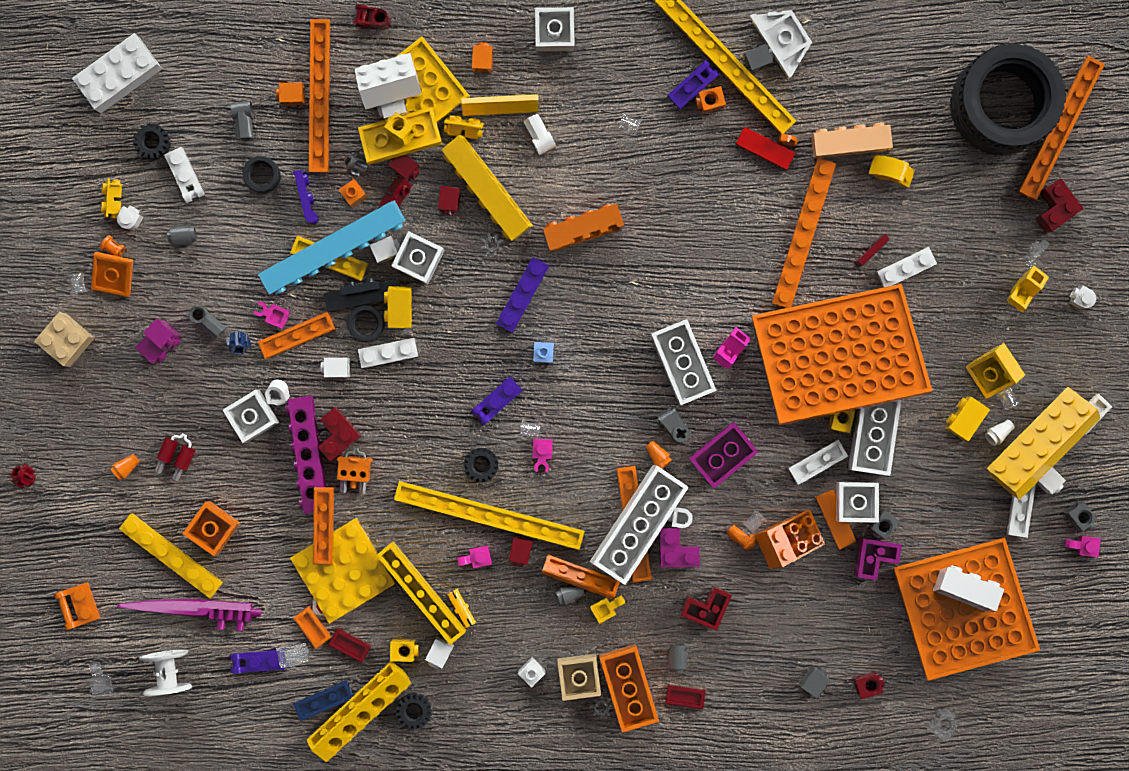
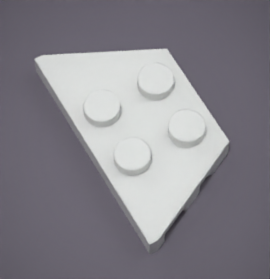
(784, 36)

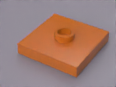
(112, 274)

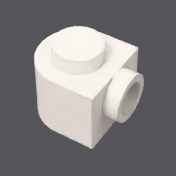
(129, 218)
(1082, 297)
(277, 393)
(680, 518)

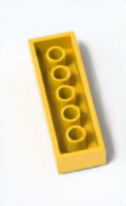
(1043, 443)

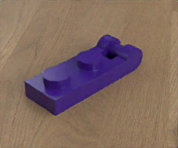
(692, 85)
(306, 198)
(497, 400)
(255, 661)

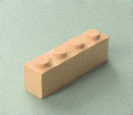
(851, 141)

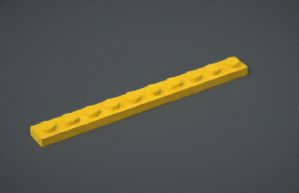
(727, 64)
(489, 515)

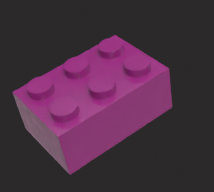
(723, 455)

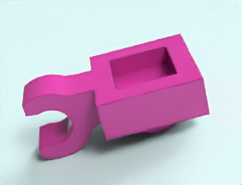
(1085, 546)
(478, 557)

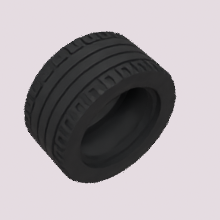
(1038, 73)

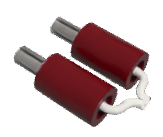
(184, 457)

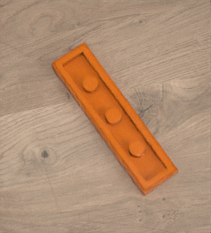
(296, 335)
(323, 526)
(580, 577)

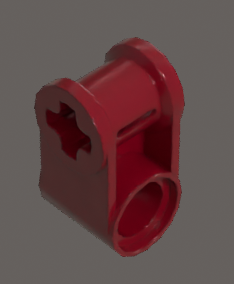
(367, 17)

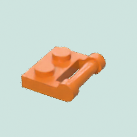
(83, 604)

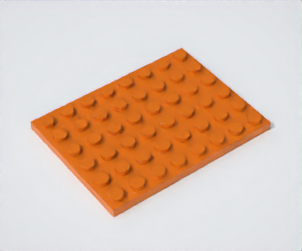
(841, 354)

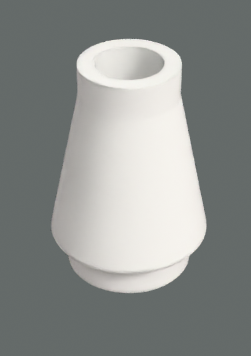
(999, 432)

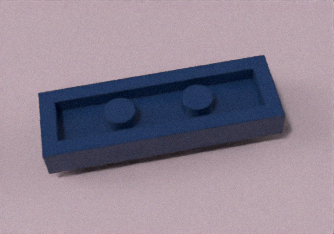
(323, 700)

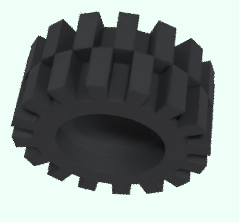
(146, 131)
(469, 464)
(413, 722)

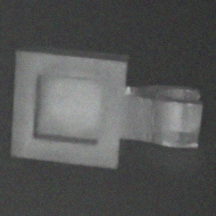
(99, 683)

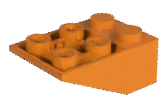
(789, 539)

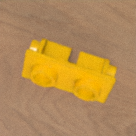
(456, 125)
(111, 190)

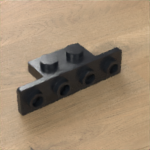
(357, 295)

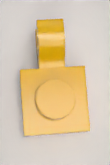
(605, 609)

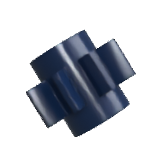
(238, 343)

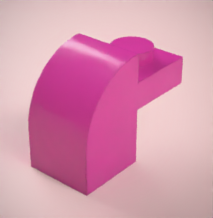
(731, 348)

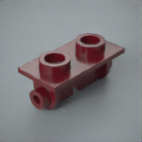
(400, 189)

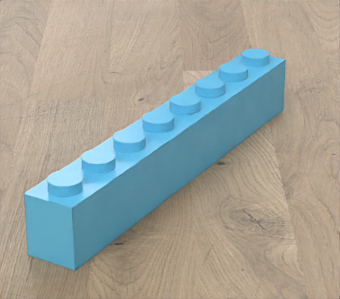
(331, 247)

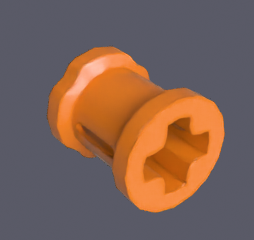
(112, 247)

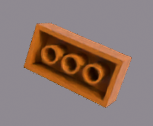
(628, 688)

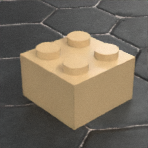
(64, 339)
(579, 677)

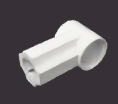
(541, 138)

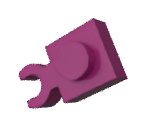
(275, 315)
(542, 450)

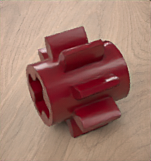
(23, 476)

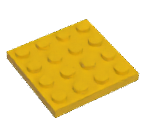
(436, 82)
(351, 579)

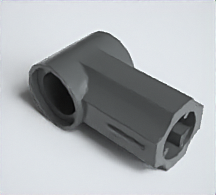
(242, 115)
(208, 322)

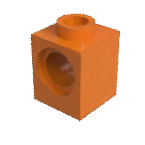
(482, 58)
(291, 94)
(716, 94)
(353, 193)

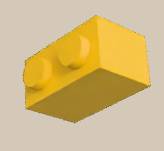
(399, 306)
(966, 418)

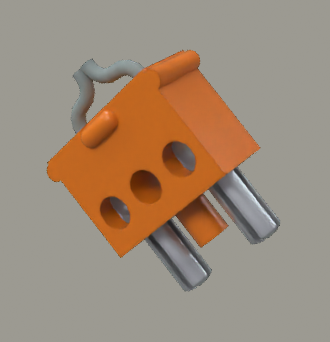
(356, 464)

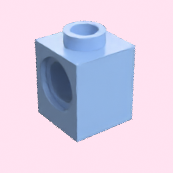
(543, 352)

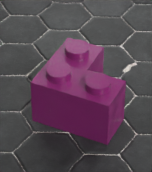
(158, 341)
(672, 553)
(870, 554)

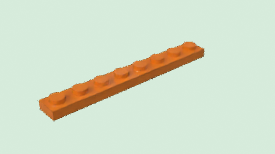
(319, 95)
(1055, 141)
(803, 233)

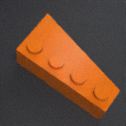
(584, 227)

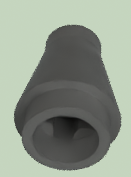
(568, 594)

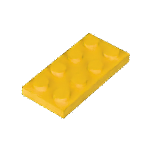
(381, 147)

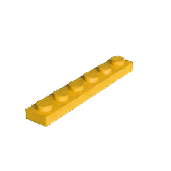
(171, 555)

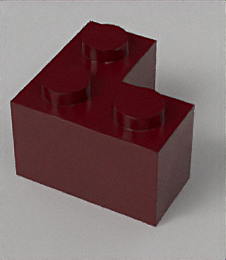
(1062, 206)
(342, 436)
(711, 611)

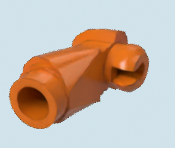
(741, 538)

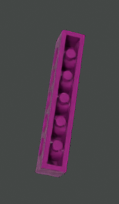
(293, 407)

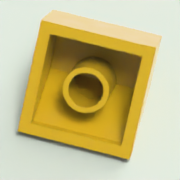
(995, 371)

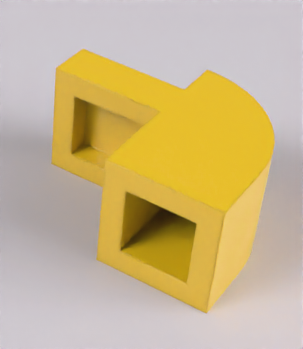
(892, 170)
(1026, 288)

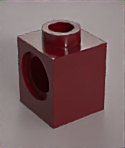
(405, 167)
(449, 200)
(520, 551)
(860, 685)

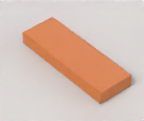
(840, 531)

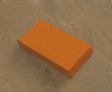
(312, 627)

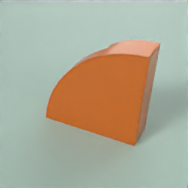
(786, 139)

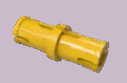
(461, 608)

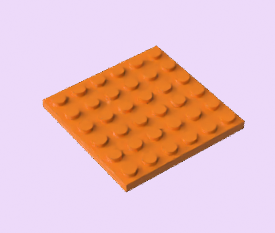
(954, 634)

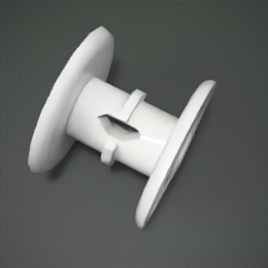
(165, 672)

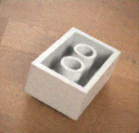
(387, 81)
(968, 589)

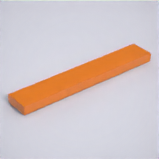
(627, 486)

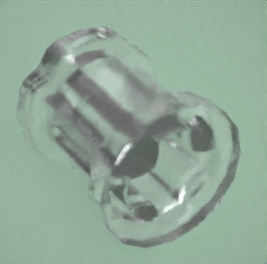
(629, 123)
(77, 283)
(1008, 398)
(525, 426)
(754, 521)

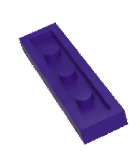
(522, 294)

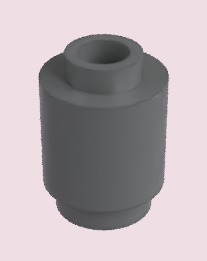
(182, 235)
(677, 657)

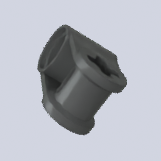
(671, 422)

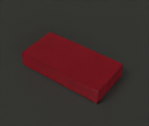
(872, 250)
(349, 645)
(685, 696)

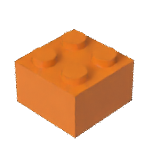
(211, 528)

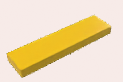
(500, 105)
(348, 266)

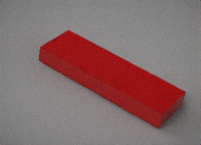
(765, 148)

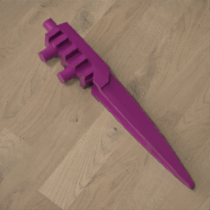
(214, 609)

